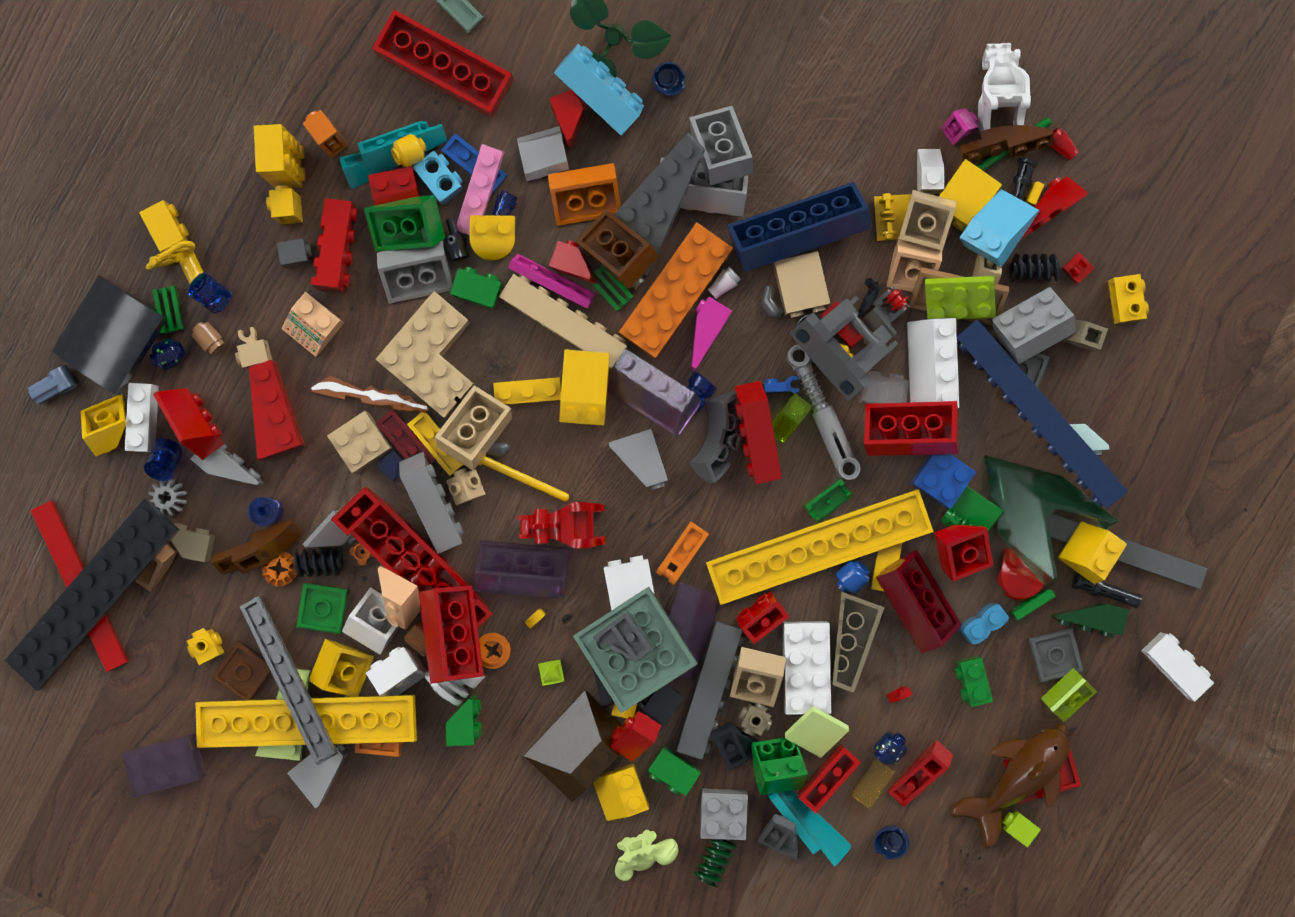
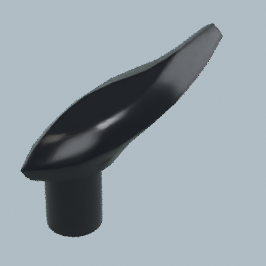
(870, 296)

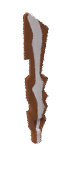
(339, 389)

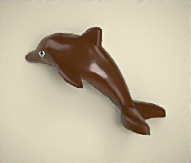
(1032, 767)

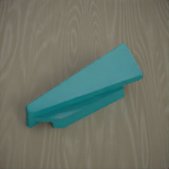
(811, 827)

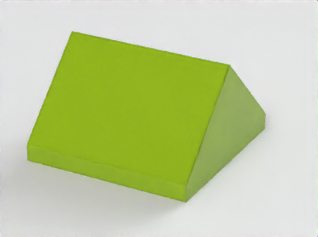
(1068, 695)

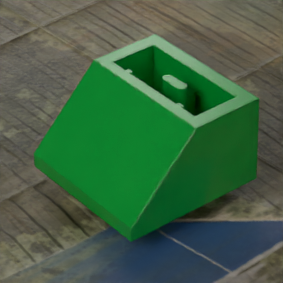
(463, 726)
(778, 766)

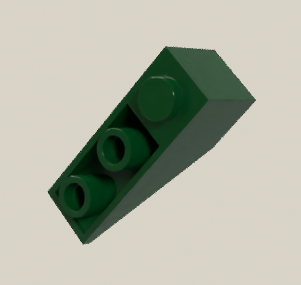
(1100, 616)

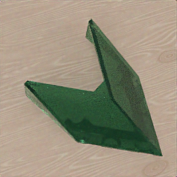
(1026, 502)

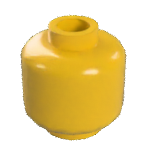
(408, 150)

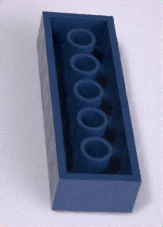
(799, 226)

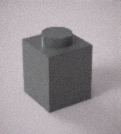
(294, 252)

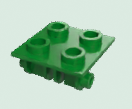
(972, 510)

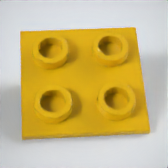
(890, 215)

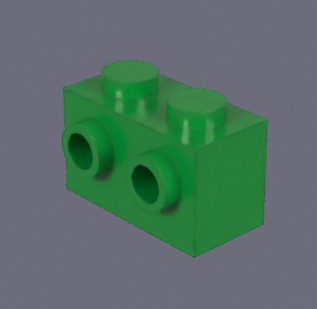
(476, 288)
(973, 680)
(673, 771)

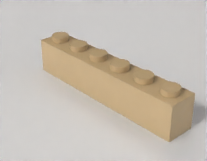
(561, 320)

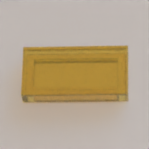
(872, 783)

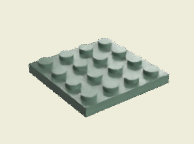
(634, 681)

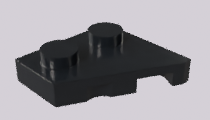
(733, 744)

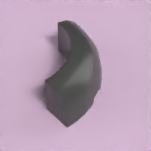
(721, 440)

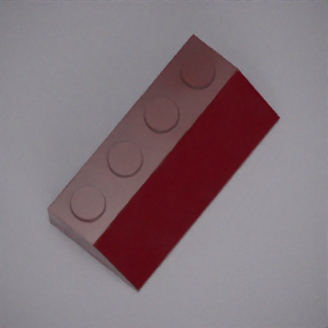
(919, 602)

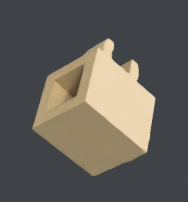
(253, 351)

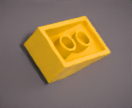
(584, 387)

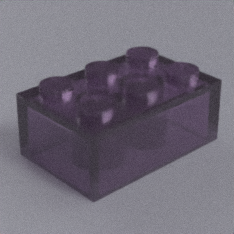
(164, 765)

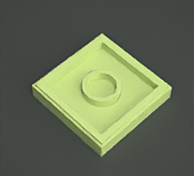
(816, 731)

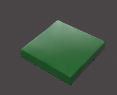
(322, 608)

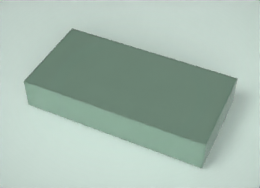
(462, 13)

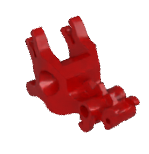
(569, 525)

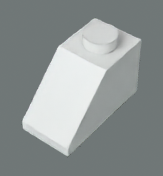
(930, 171)

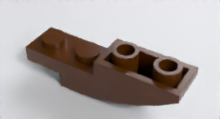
(1015, 139)
(260, 550)

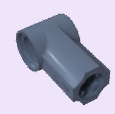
(58, 382)

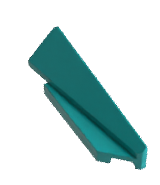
(376, 153)

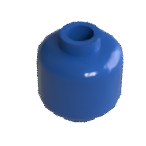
(852, 576)

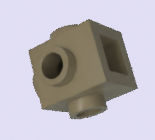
(751, 711)

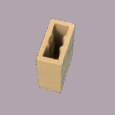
(801, 284)

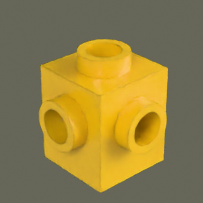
(206, 652)

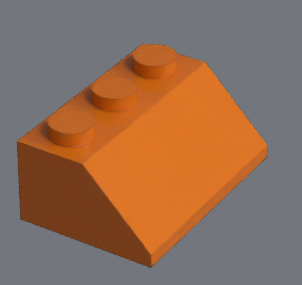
(584, 193)

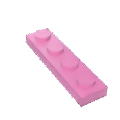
(480, 185)

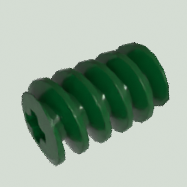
(715, 861)

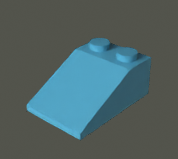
(998, 227)

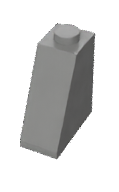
(642, 458)
(317, 779)

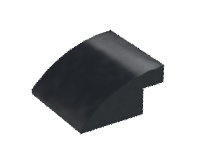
(109, 335)

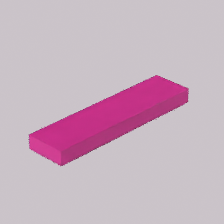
(552, 280)

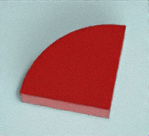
(899, 694)

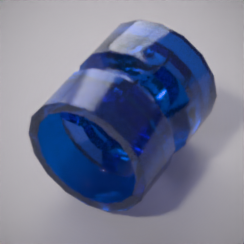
(209, 292)
(701, 387)
(163, 459)
(265, 511)

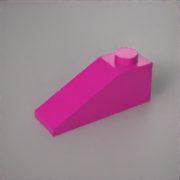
(960, 125)

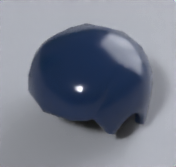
(668, 79)
(891, 842)

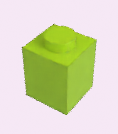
(1020, 827)

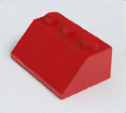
(190, 421)

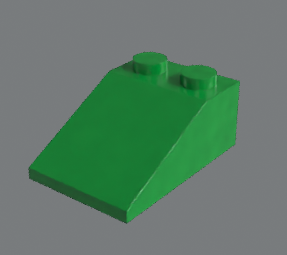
(405, 224)

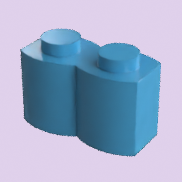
(979, 627)

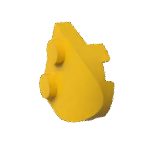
(491, 235)

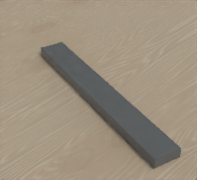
(1139, 556)
(288, 680)

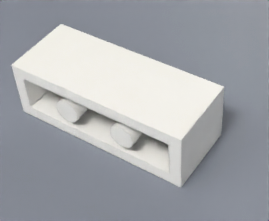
(141, 417)
(1178, 666)

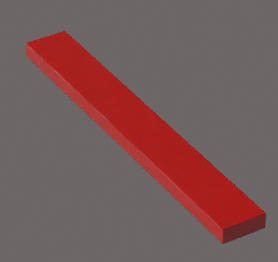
(69, 567)

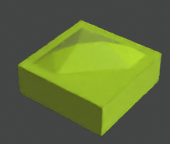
(551, 672)

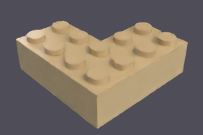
(418, 352)

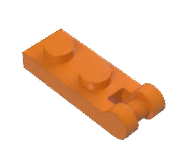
(682, 552)

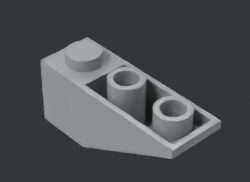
(229, 466)

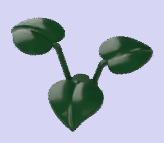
(646, 35)

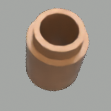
(208, 338)

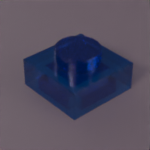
(390, 465)

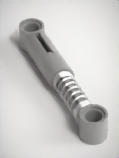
(824, 416)

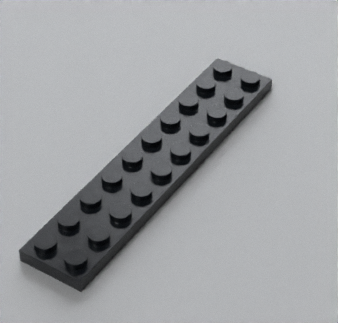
(92, 594)

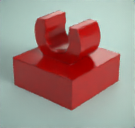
(1077, 268)

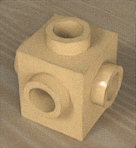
(465, 486)

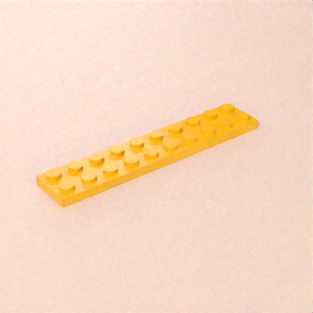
(819, 546)
(271, 723)

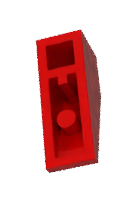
(921, 773)

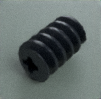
(1034, 266)
(318, 563)

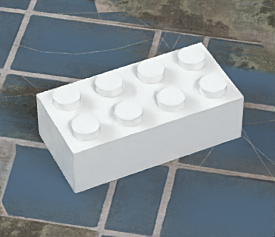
(806, 666)

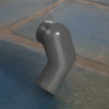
(769, 304)
(498, 449)

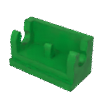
(828, 500)

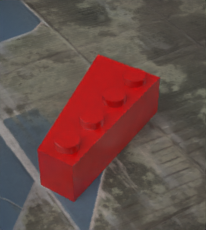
(758, 432)

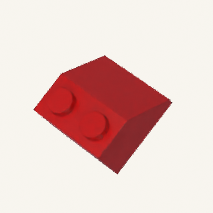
(569, 114)
(963, 550)

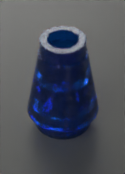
(504, 204)

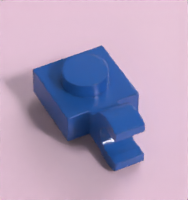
(774, 386)

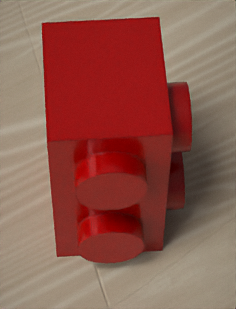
(762, 617)
(635, 736)

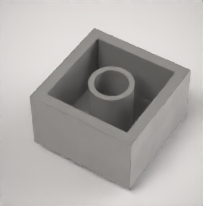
(723, 814)

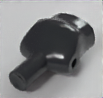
(455, 242)

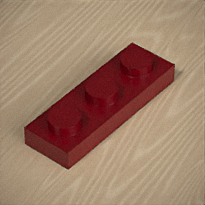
(402, 436)

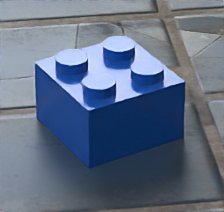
(943, 478)

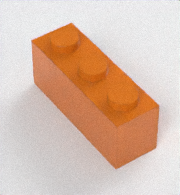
(325, 133)

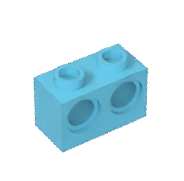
(435, 180)

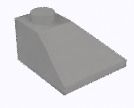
(328, 535)

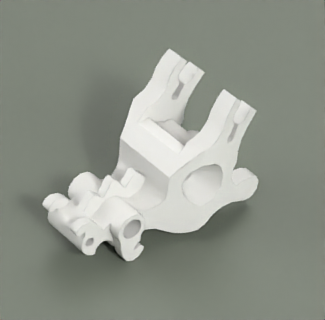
(1003, 84)

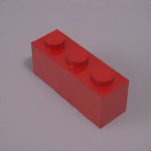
(828, 778)

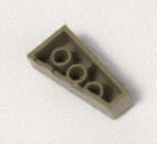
(854, 638)

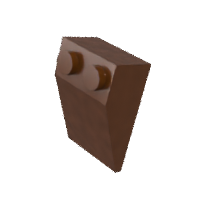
(617, 248)

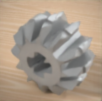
(175, 493)

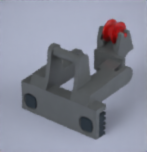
(845, 372)

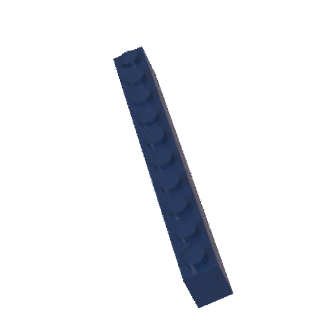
(1042, 414)

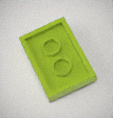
(960, 297)

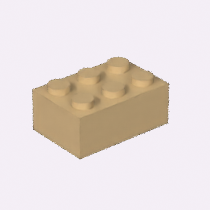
(473, 427)

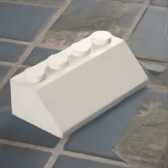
(933, 360)

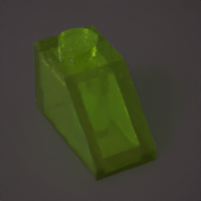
(790, 417)

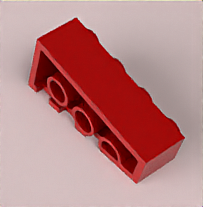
(335, 246)
(272, 413)

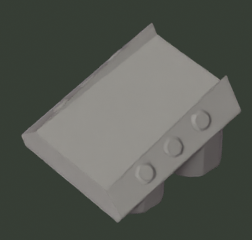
(542, 153)

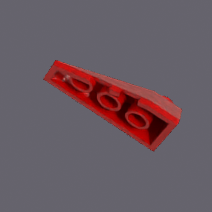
(1055, 200)

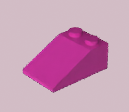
(708, 324)

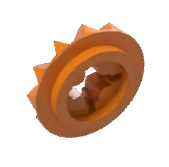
(285, 577)
(503, 649)

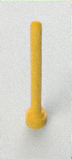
(524, 478)

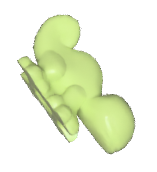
(641, 855)

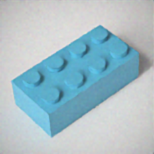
(599, 88)

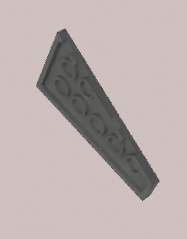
(657, 200)

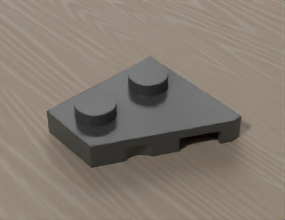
(625, 637)
(781, 836)

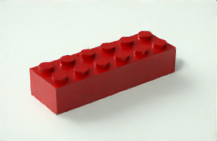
(443, 63)

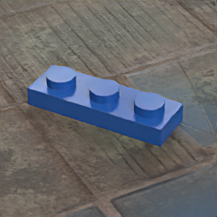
(466, 157)

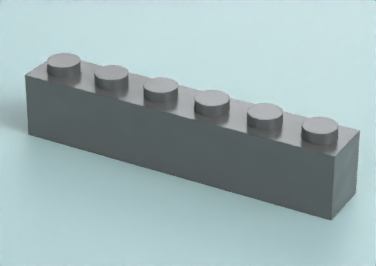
(709, 690)

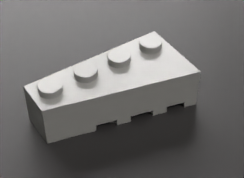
(430, 502)

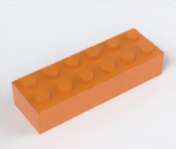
(675, 291)

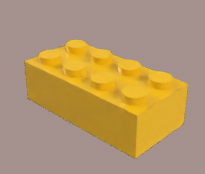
(278, 156)

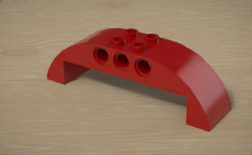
(400, 546)

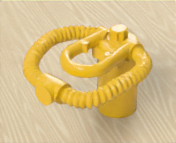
(185, 256)

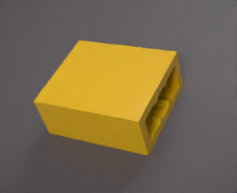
(971, 190)

